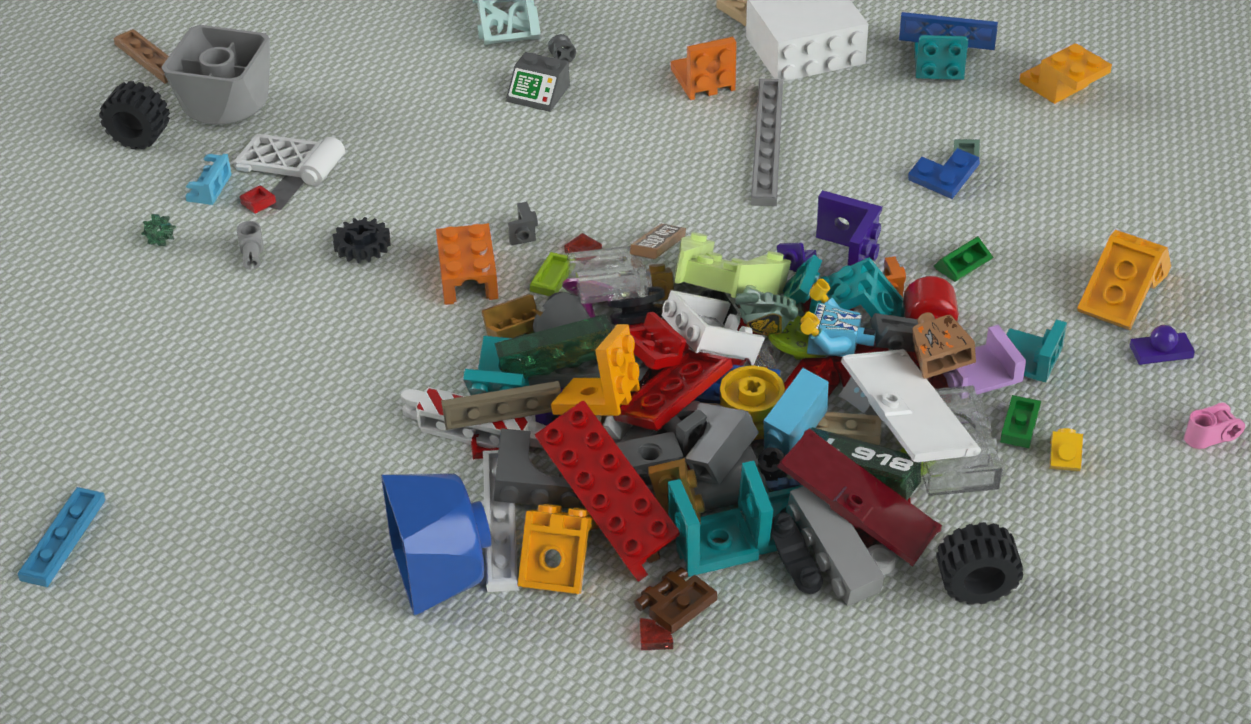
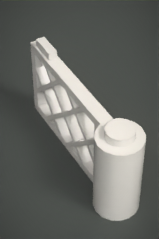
(313, 164)

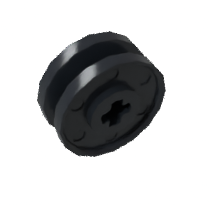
(635, 309)

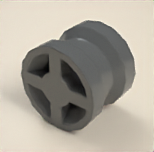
(555, 47)

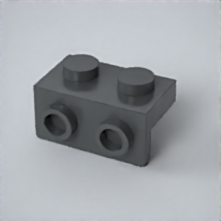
(893, 332)

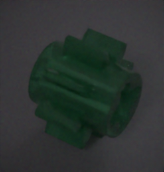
(161, 236)

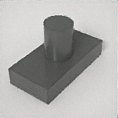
(687, 430)

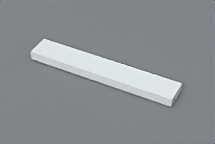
(502, 555)

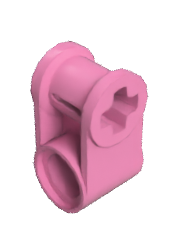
(1212, 426)

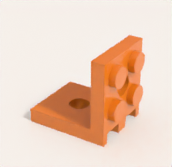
(707, 67)

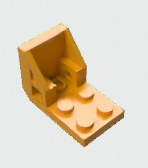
(1123, 278)

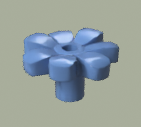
(782, 483)

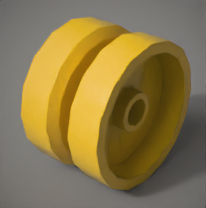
(752, 390)

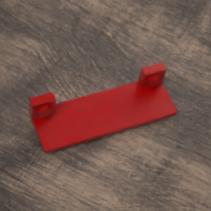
(608, 486)

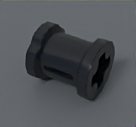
(768, 459)

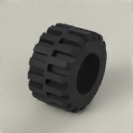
(134, 115)
(979, 563)

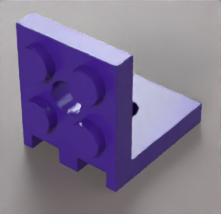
(859, 234)

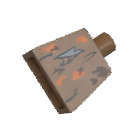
(941, 345)

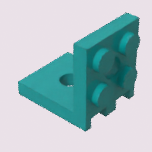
(863, 286)
(489, 376)
(760, 506)
(695, 539)

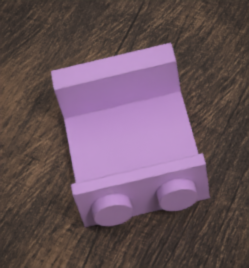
(996, 365)

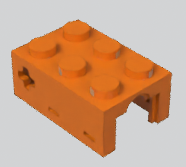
(464, 256)

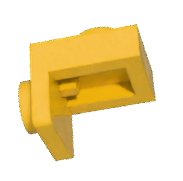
(1066, 450)

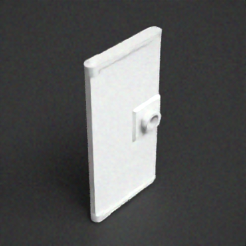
(910, 406)

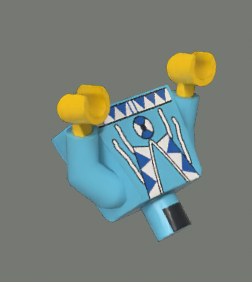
(831, 328)

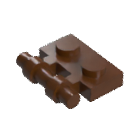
(679, 606)

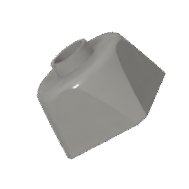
(220, 73)

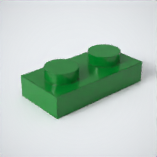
(1020, 421)

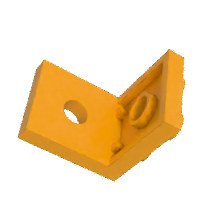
(617, 378)
(557, 530)

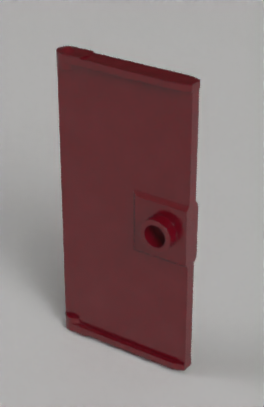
(860, 497)

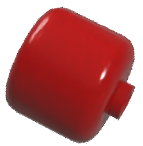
(932, 296)

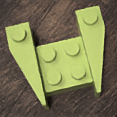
(703, 267)

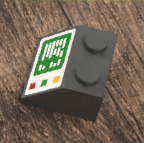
(538, 81)

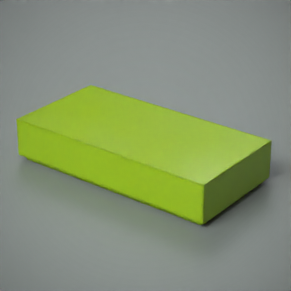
(550, 275)

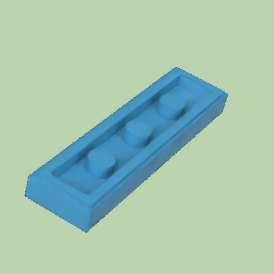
(61, 537)

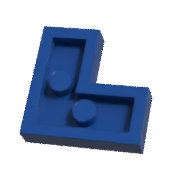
(945, 179)

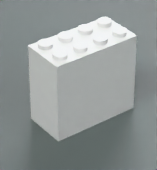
(806, 36)

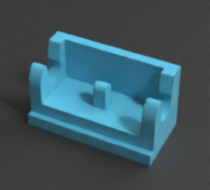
(210, 181)

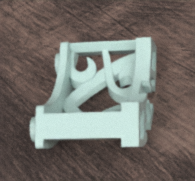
(524, 21)

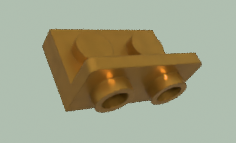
(674, 470)

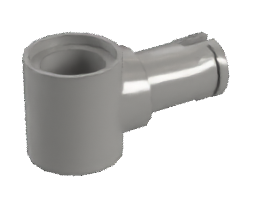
(250, 243)

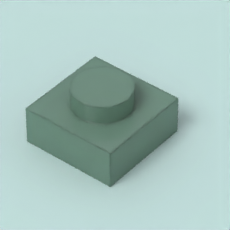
(968, 145)

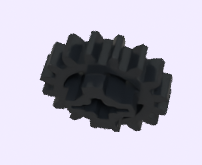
(361, 240)

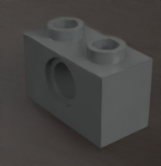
(650, 452)

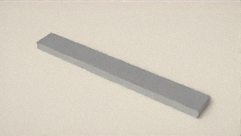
(767, 143)

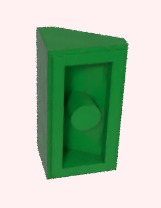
(964, 259)

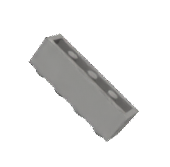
(836, 547)

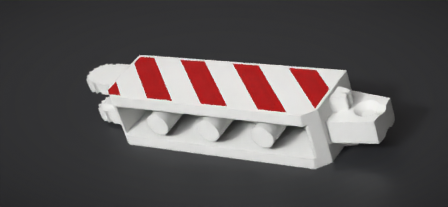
(428, 410)

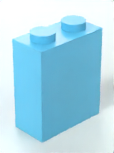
(796, 411)

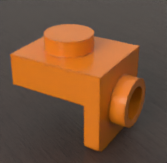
(895, 274)

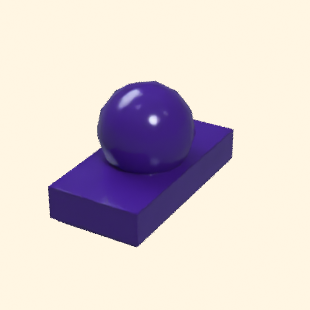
(1162, 346)

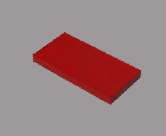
(673, 389)

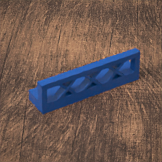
(980, 33)

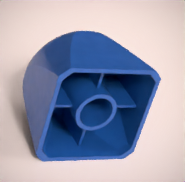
(435, 536)

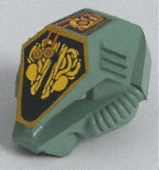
(765, 311)

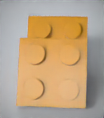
(1065, 73)

